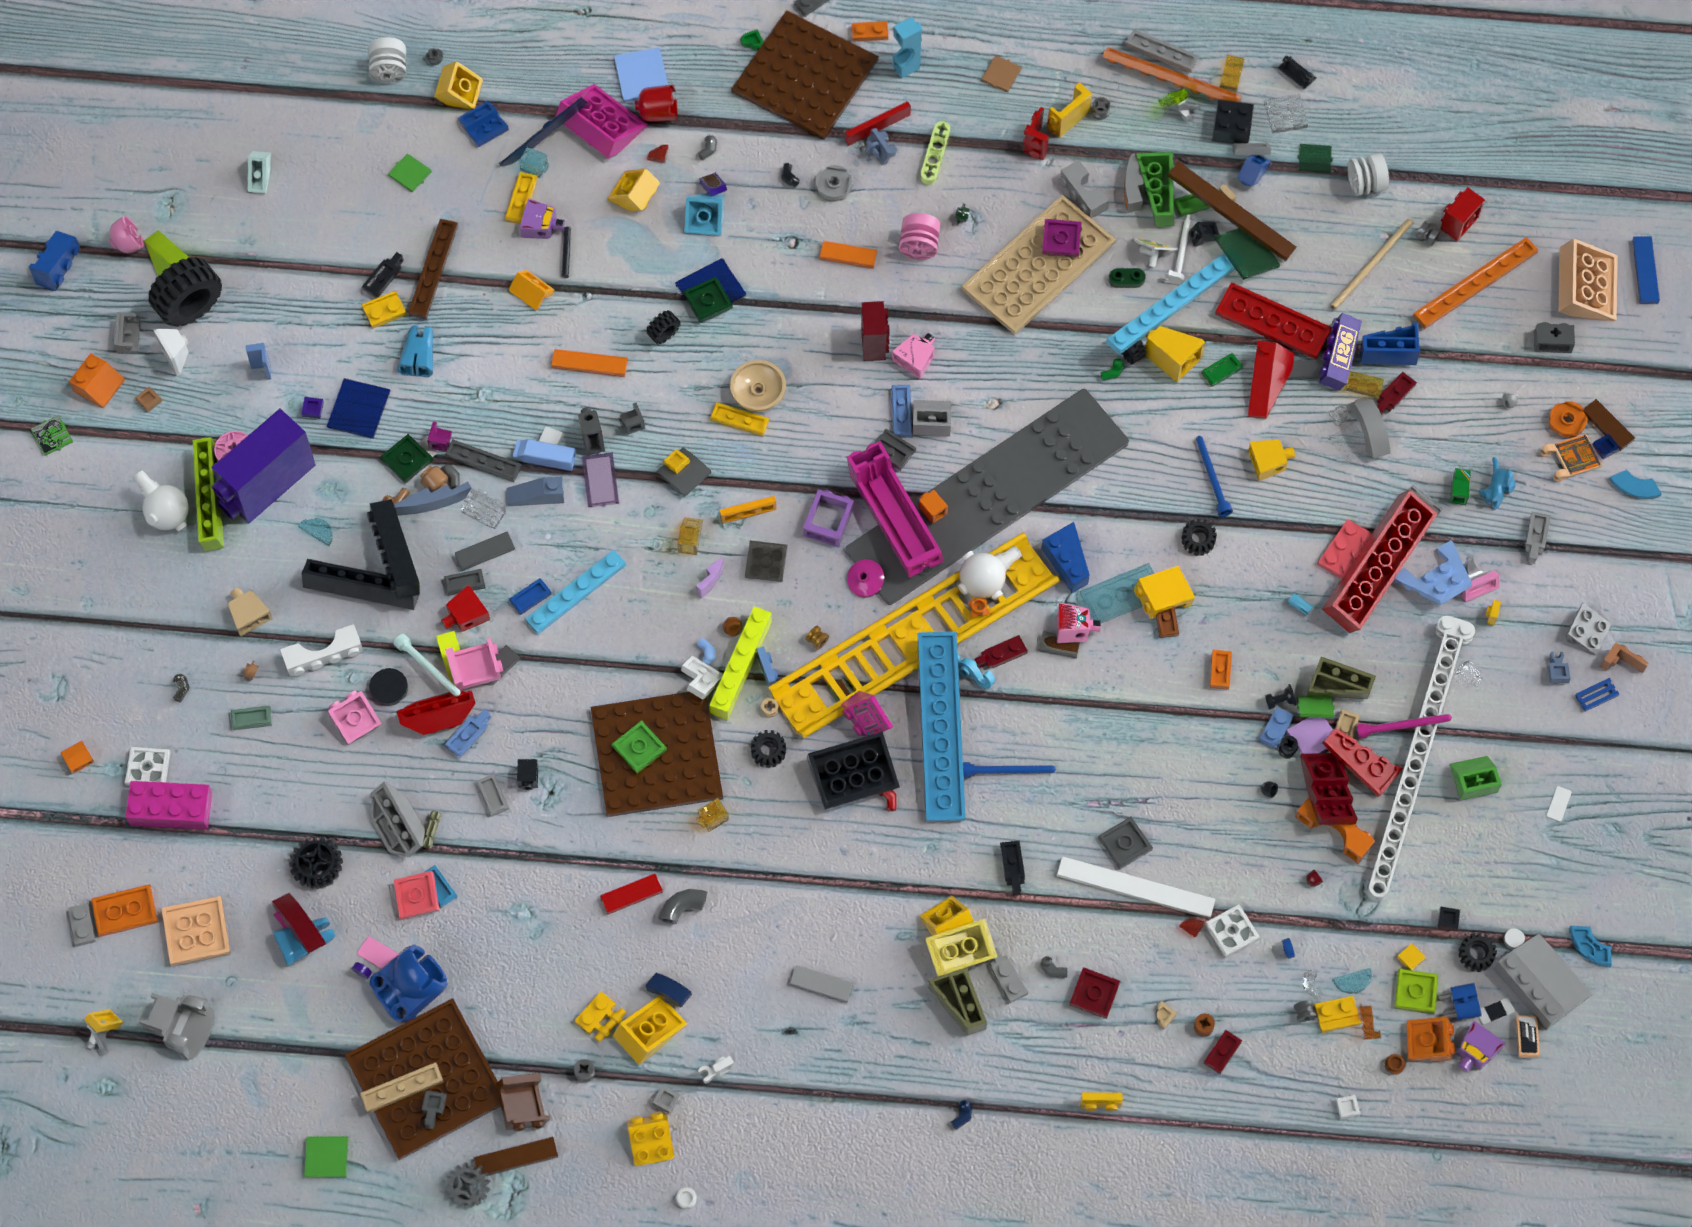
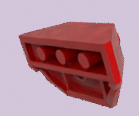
(437, 712)

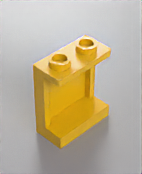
(1063, 121)
(1163, 591)

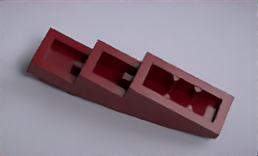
(298, 922)

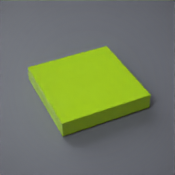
(1416, 991)

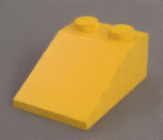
(649, 1029)

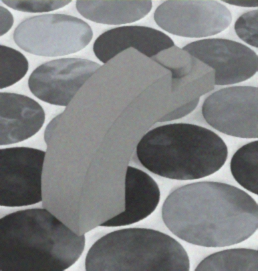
(1372, 425)

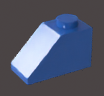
(1253, 170)

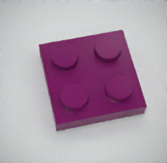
(1061, 237)

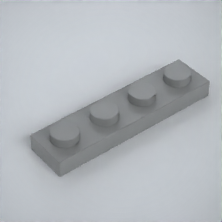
(1162, 51)

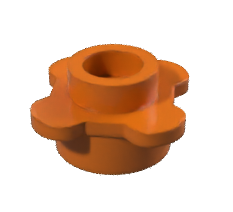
(979, 602)

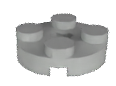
(836, 192)

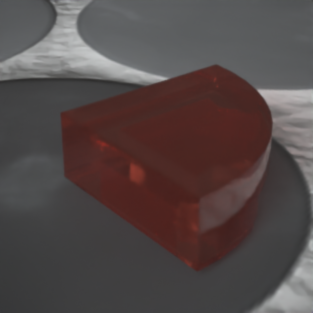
(658, 154)
(1193, 925)

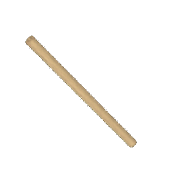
(1371, 264)

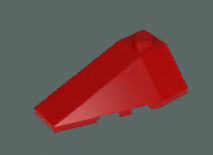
(1271, 371)

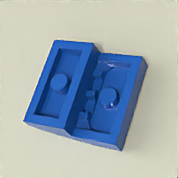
(483, 123)

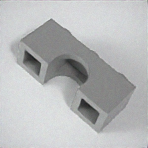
(1090, 201)

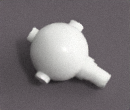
(163, 505)
(985, 574)

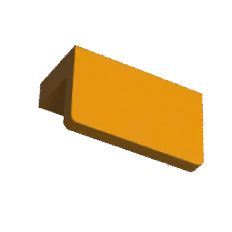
(530, 289)

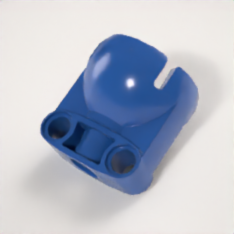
(409, 983)

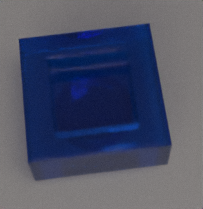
(1605, 446)

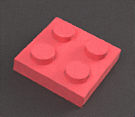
(416, 895)

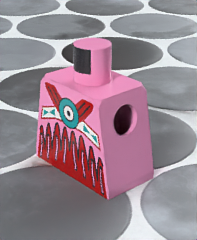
(1074, 623)

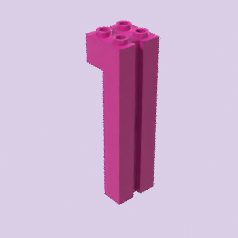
(893, 509)

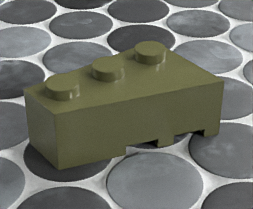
(1340, 681)
(960, 1000)

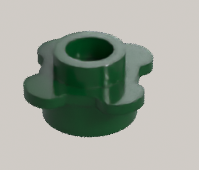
(962, 213)

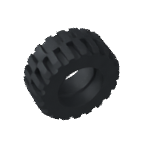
(185, 291)

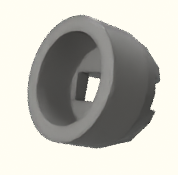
(1509, 400)

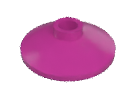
(871, 584)

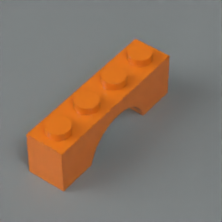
(1356, 842)

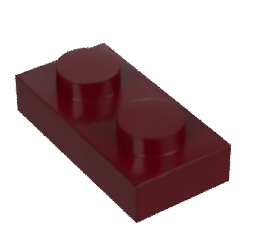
(1222, 1052)

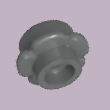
(434, 60)

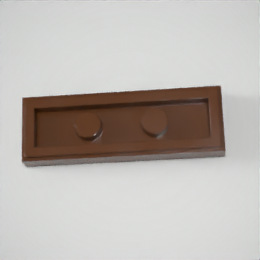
(1608, 424)

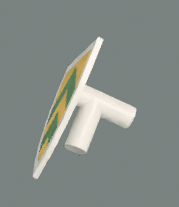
(1153, 253)

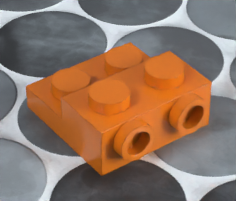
(1430, 1039)

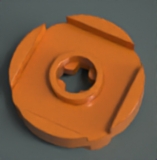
(1563, 428)

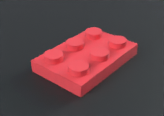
(1344, 548)

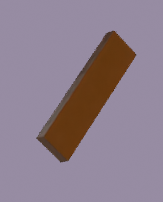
(517, 1156)

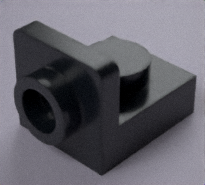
(1203, 232)

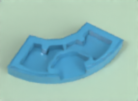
(1634, 486)
(1589, 946)

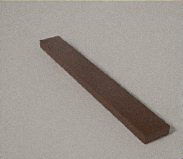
(1232, 211)

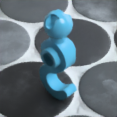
(969, 668)

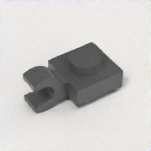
(433, 1105)

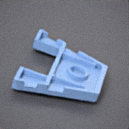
(1443, 581)

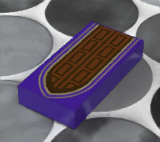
(713, 184)

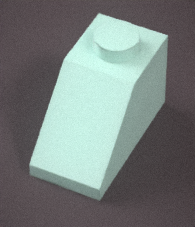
(258, 171)

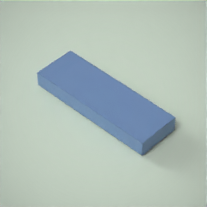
(901, 411)

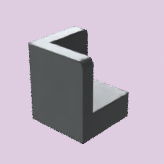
(632, 420)

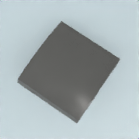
(688, 477)

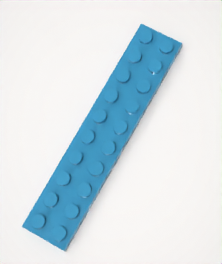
(941, 727)

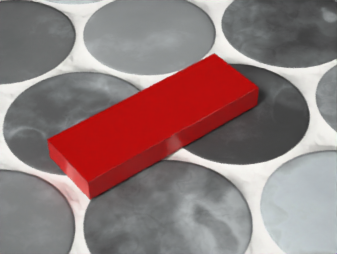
(631, 893)

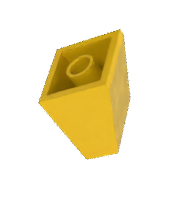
(1173, 351)

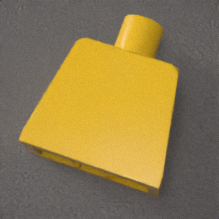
(1269, 457)

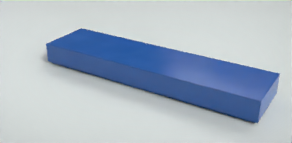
(1645, 270)

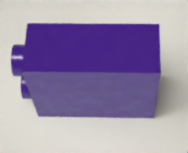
(262, 467)

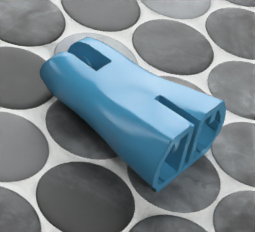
(417, 354)
(289, 946)

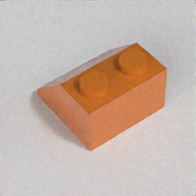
(96, 380)

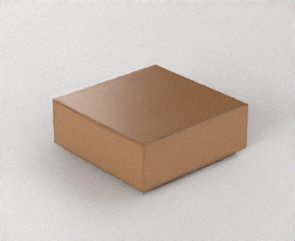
(148, 399)

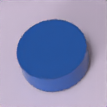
(1288, 948)

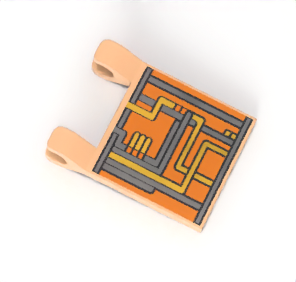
(1574, 455)

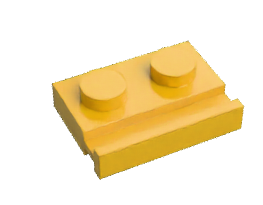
(384, 309)
(1337, 1014)
(1106, 1100)

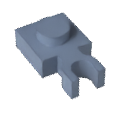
(1557, 670)

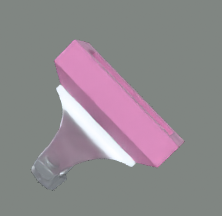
(1481, 581)

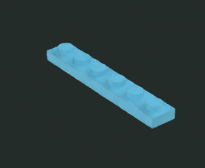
(575, 592)

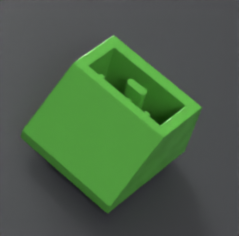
(1475, 777)

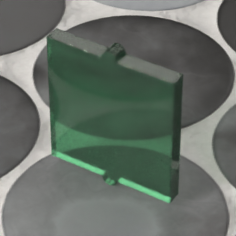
(1315, 158)

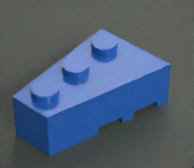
(55, 260)
(1391, 347)
(1067, 557)

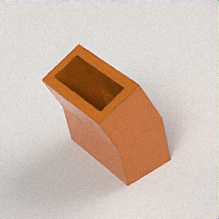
(77, 757)

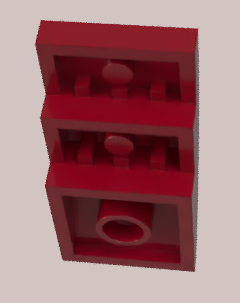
(1328, 789)

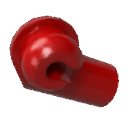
(891, 800)

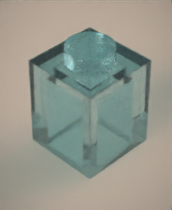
(534, 162)

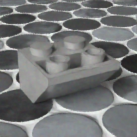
(931, 418)

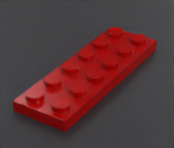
(1273, 320)

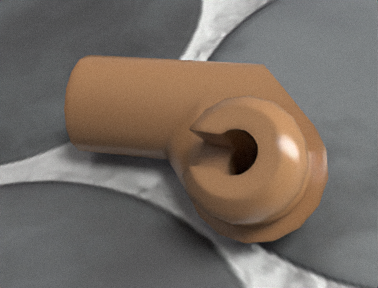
(401, 496)

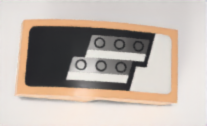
(1527, 1036)

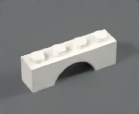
(344, 645)

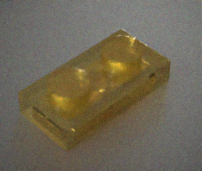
(1364, 384)

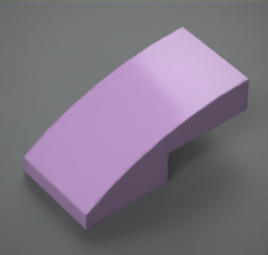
(713, 574)

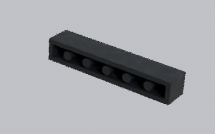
(394, 549)
(352, 583)

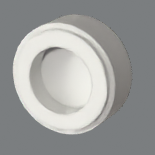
(1514, 938)
(686, 1198)

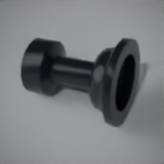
(1288, 696)

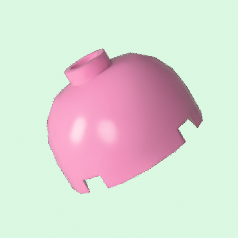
(124, 236)

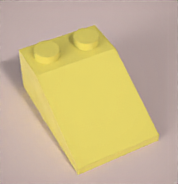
(961, 947)

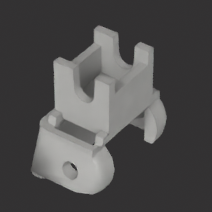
(184, 1026)

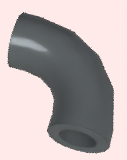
(680, 902)

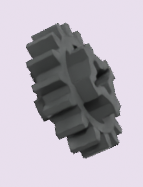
(463, 1178)

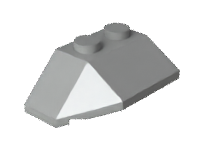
(396, 821)

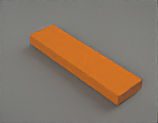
(589, 362)

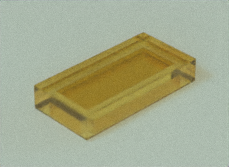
(1232, 72)

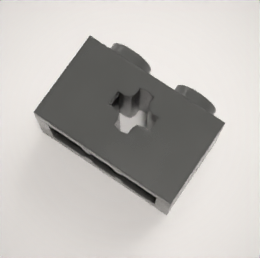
(1554, 338)

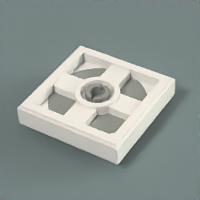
(147, 765)
(1232, 931)

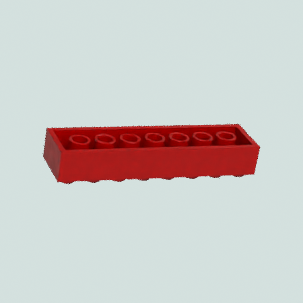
(1379, 561)

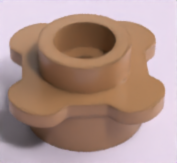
(250, 670)

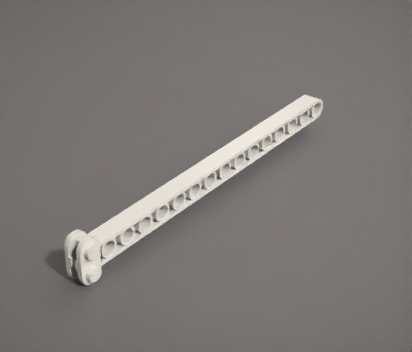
(1455, 633)

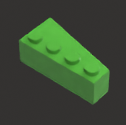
(1158, 185)

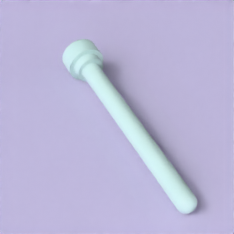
(403, 643)

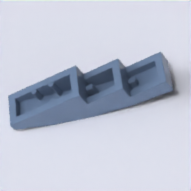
(425, 501)

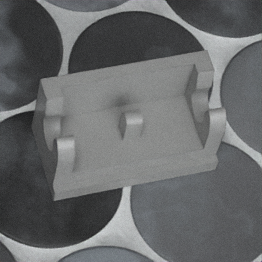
(127, 333)

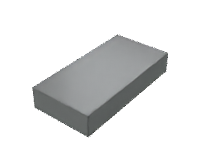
(1251, 149)
(492, 795)

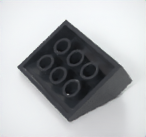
(853, 770)

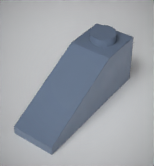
(537, 492)

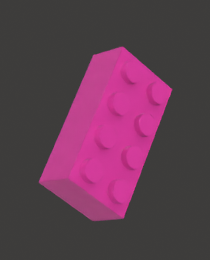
(169, 805)

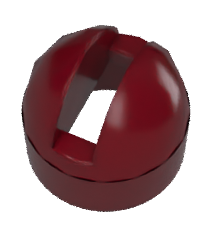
(1313, 878)

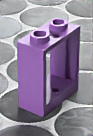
(823, 534)

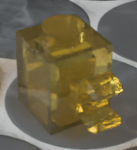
(712, 815)

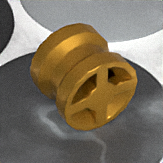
(817, 637)

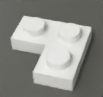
(704, 677)

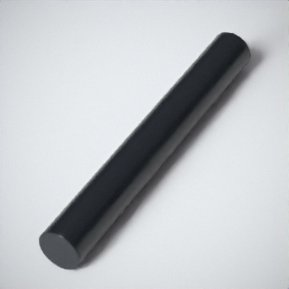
(566, 252)

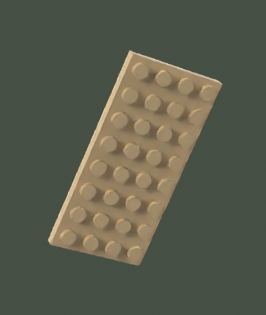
(1024, 280)

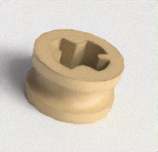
(765, 703)

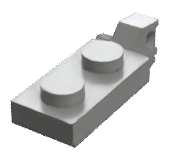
(1537, 535)
(1008, 977)

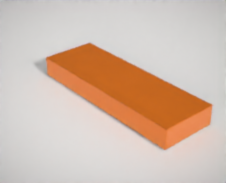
(848, 254)

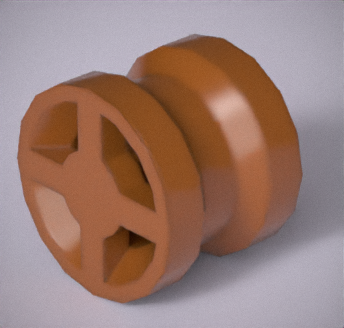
(1202, 1029)

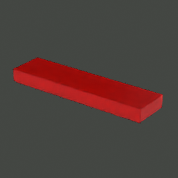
(880, 122)

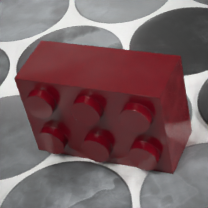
(874, 331)

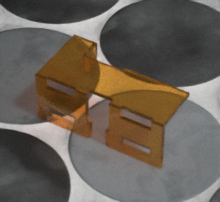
(1368, 1027)

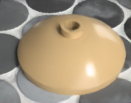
(758, 376)

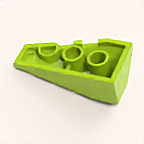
(163, 251)

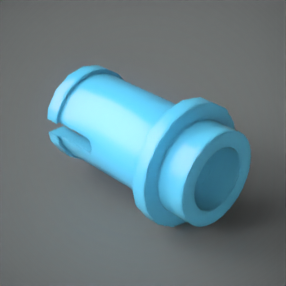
(1300, 604)

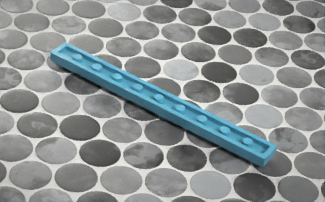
(1170, 304)

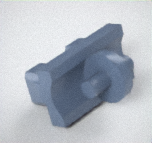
(878, 146)

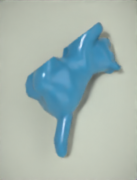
(1501, 482)

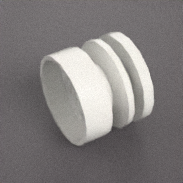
(387, 60)
(1368, 174)

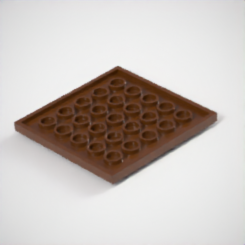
(805, 74)
(677, 777)
(429, 1038)

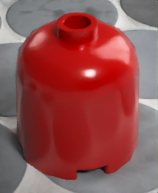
(657, 103)

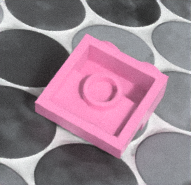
(353, 716)

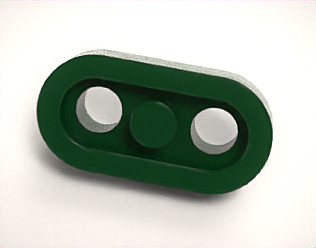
(1127, 278)

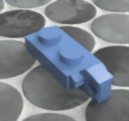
(468, 733)

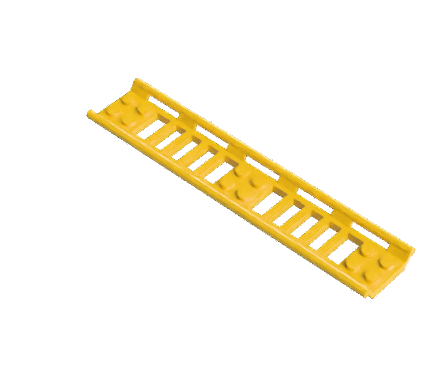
(804, 706)

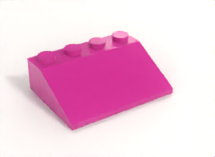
(602, 121)

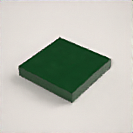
(708, 299)
(406, 458)

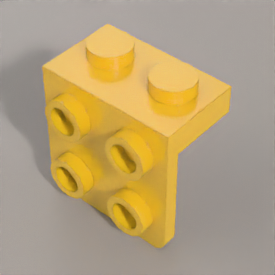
(650, 1138)

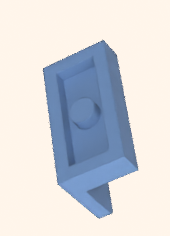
(259, 357)

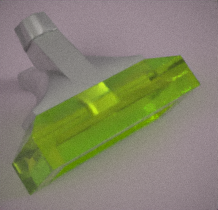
(1176, 101)

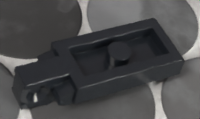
(383, 275)
(1013, 865)

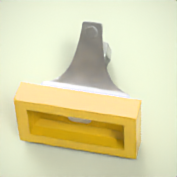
(99, 1024)

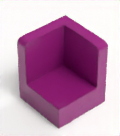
(439, 438)

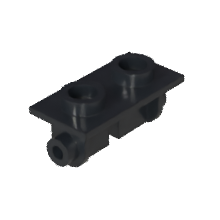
(1296, 72)

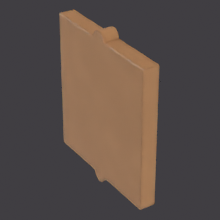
(1001, 73)

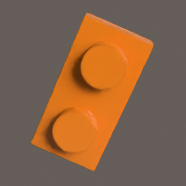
(869, 31)
(1220, 669)

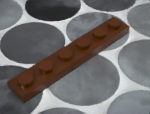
(433, 269)

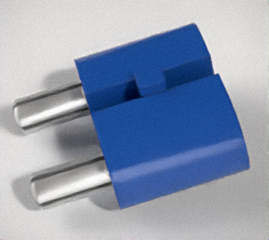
(1464, 1000)

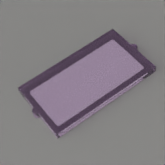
(600, 479)

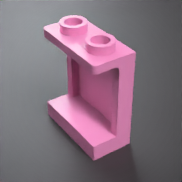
(474, 665)

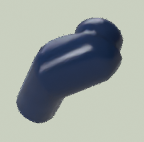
(965, 1115)

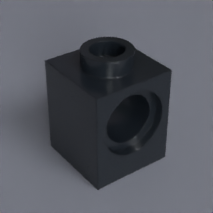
(527, 773)

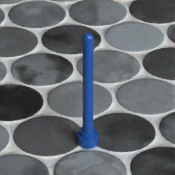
(1223, 507)
(970, 770)

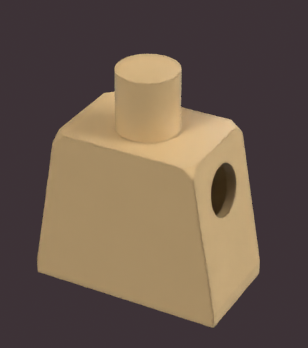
(248, 611)

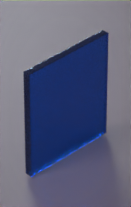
(716, 269)
(358, 408)

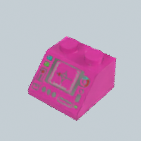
(865, 714)

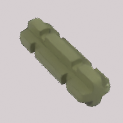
(431, 829)

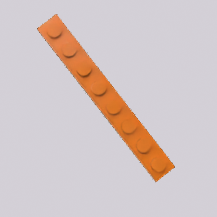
(1164, 74)
(1475, 283)

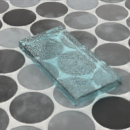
(1115, 595)

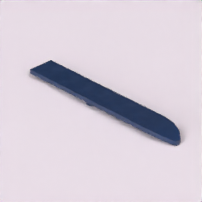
(547, 129)

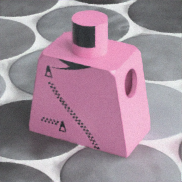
(915, 354)

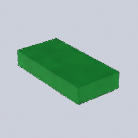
(1222, 369)

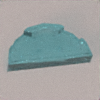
(318, 529)
(1353, 982)

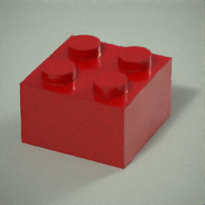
(1461, 213)

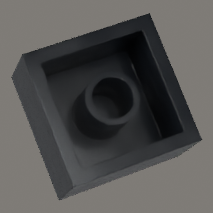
(1232, 122)

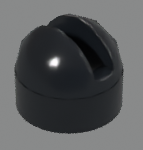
(1270, 789)

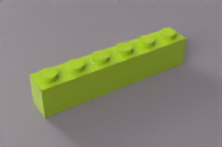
(208, 511)

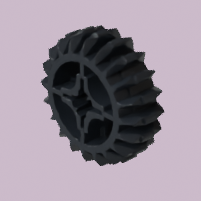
(323, 865)

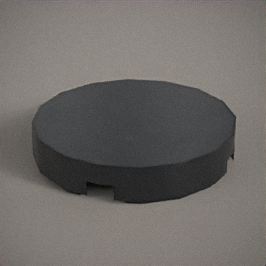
(388, 686)

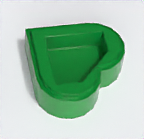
(752, 40)

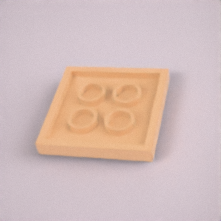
(196, 931)

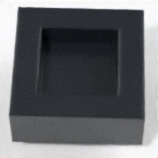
(1448, 918)

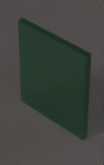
(1246, 253)

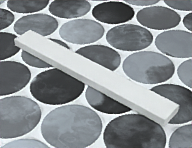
(1136, 887)

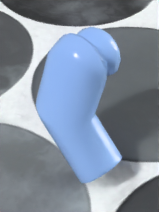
(709, 651)

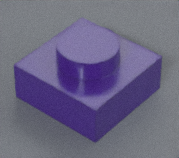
(312, 407)

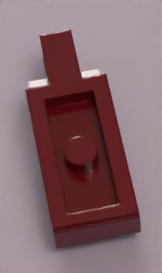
(1395, 392)
(1002, 653)

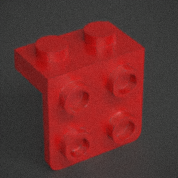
(1035, 141)

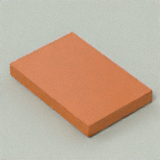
(124, 910)

